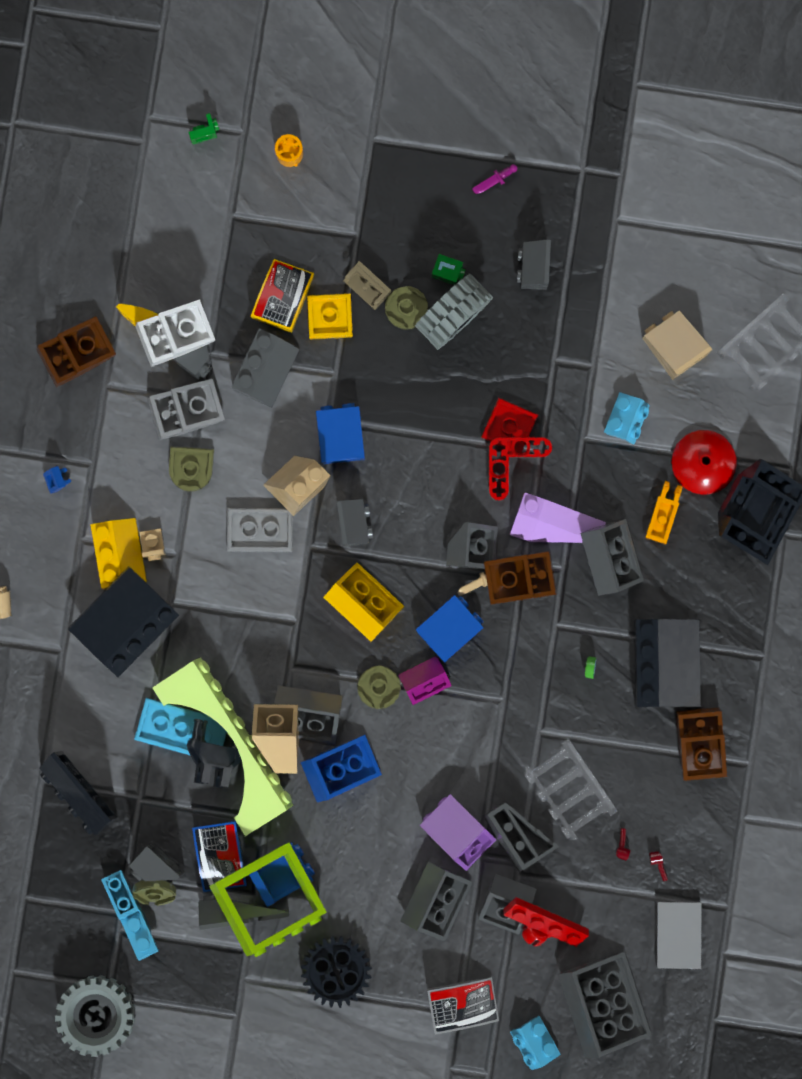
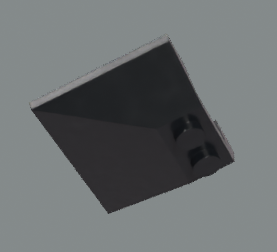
(759, 510)

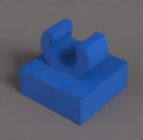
(55, 480)

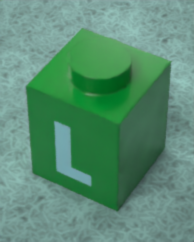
(448, 270)

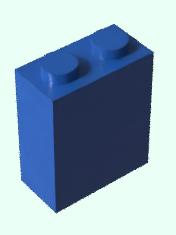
(340, 434)
(450, 628)

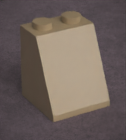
(676, 344)
(297, 483)
(277, 735)

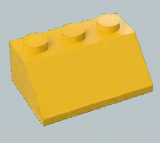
(117, 548)
(363, 601)

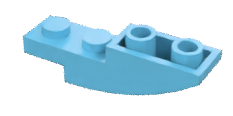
(130, 914)

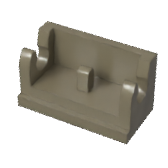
(367, 285)

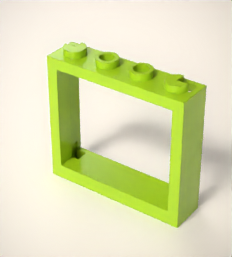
(235, 920)

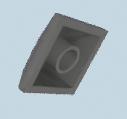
(472, 546)

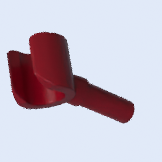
(622, 852)
(656, 858)

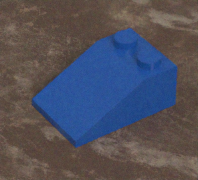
(341, 768)

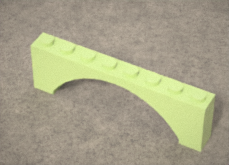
(197, 689)

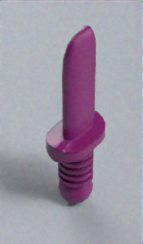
(498, 177)

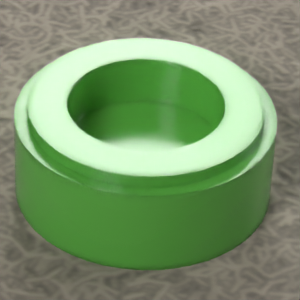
(590, 667)

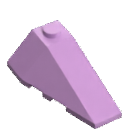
(550, 522)

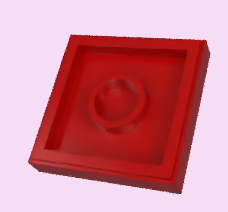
(509, 421)

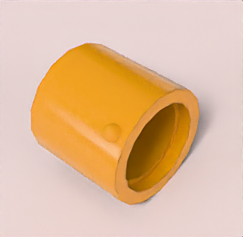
(289, 150)

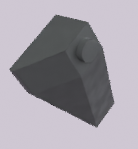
(213, 917)

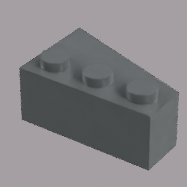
(518, 837)

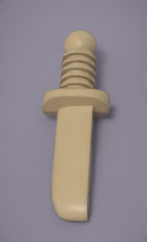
(482, 581)

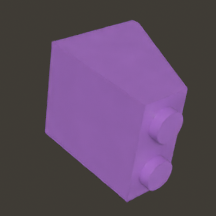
(457, 832)

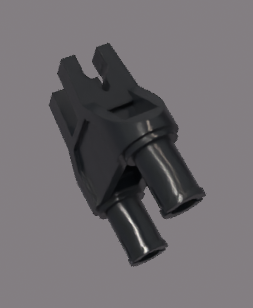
(211, 756)

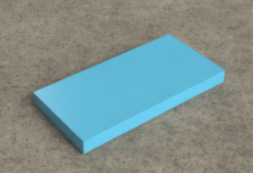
(173, 725)

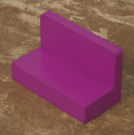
(425, 680)

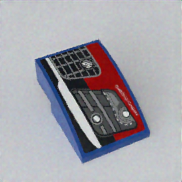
(218, 853)

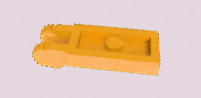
(663, 515)

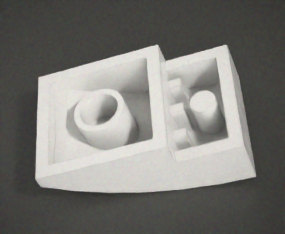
(175, 332)

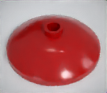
(688, 464)

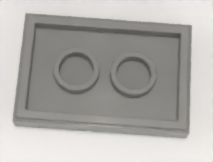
(259, 530)
(679, 935)

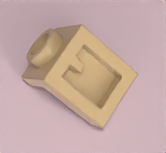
(152, 544)

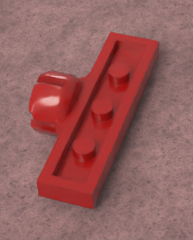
(542, 924)

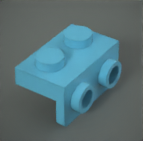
(627, 418)
(535, 1043)

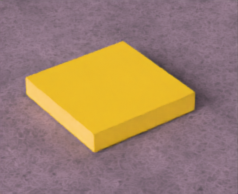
(330, 316)

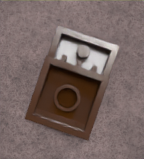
(75, 351)
(520, 578)
(701, 743)

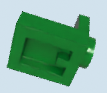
(202, 133)

